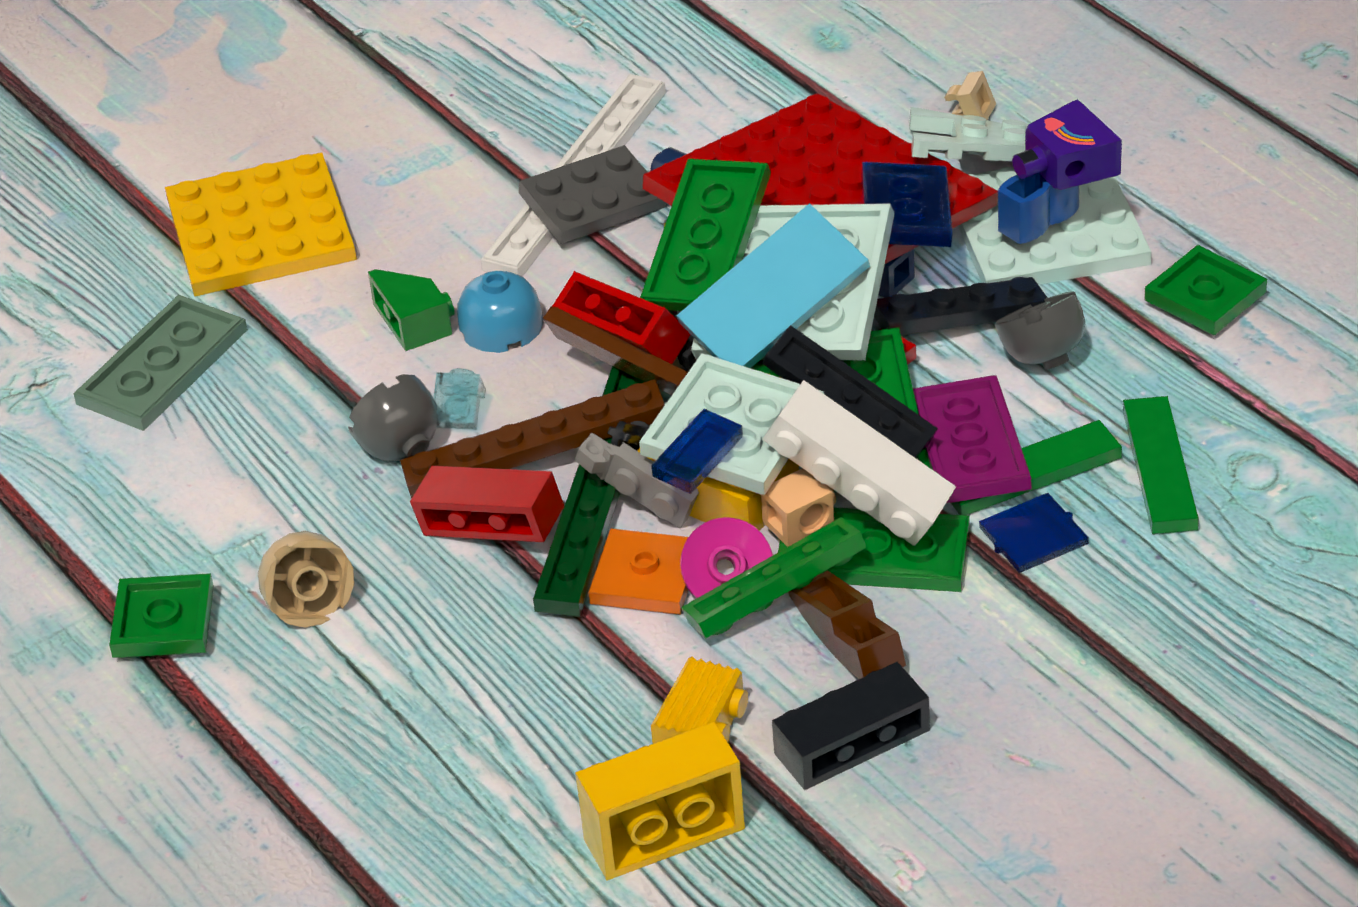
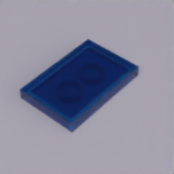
(918, 200)

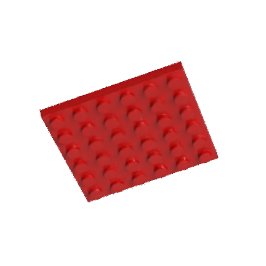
(818, 160)

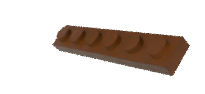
(540, 436)

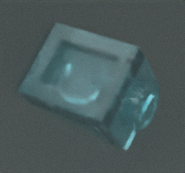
(458, 398)

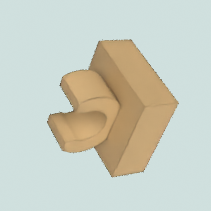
(973, 96)

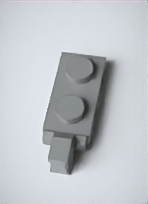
(633, 477)

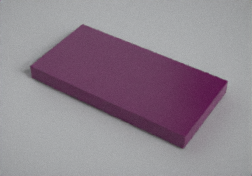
(974, 438)

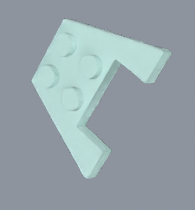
(969, 135)

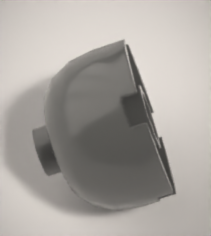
(1043, 331)
(395, 419)

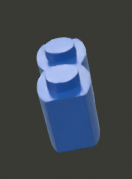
(1032, 205)

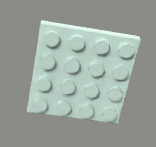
(1091, 242)
(847, 319)

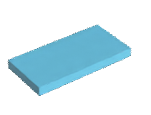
(773, 289)

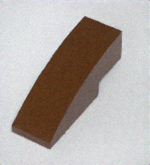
(848, 625)

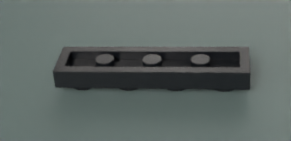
(957, 306)
(800, 359)

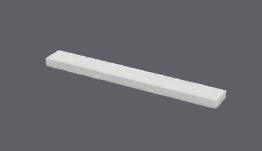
(610, 129)

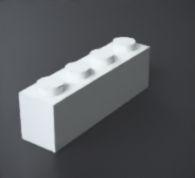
(859, 463)

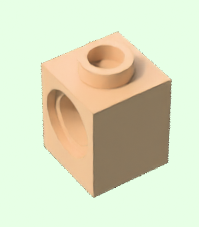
(797, 506)

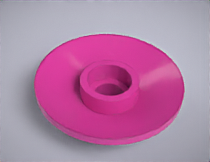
(716, 541)

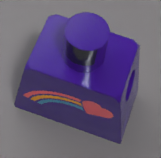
(1069, 148)

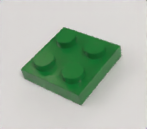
(1205, 289)
(161, 615)

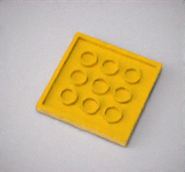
(259, 224)

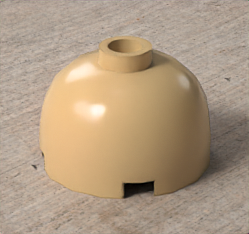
(305, 578)

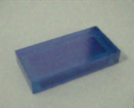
(697, 451)

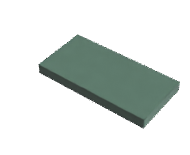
(160, 362)

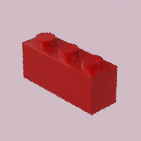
(623, 316)
(487, 503)

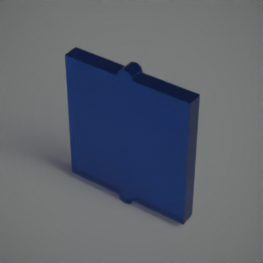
(1033, 532)

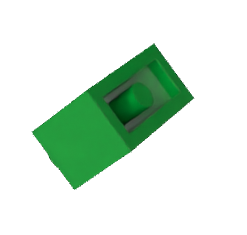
(411, 307)

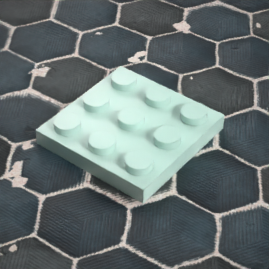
(739, 395)

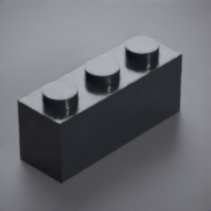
(851, 725)

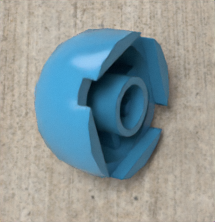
(499, 311)

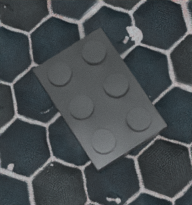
(589, 194)

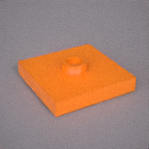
(640, 572)

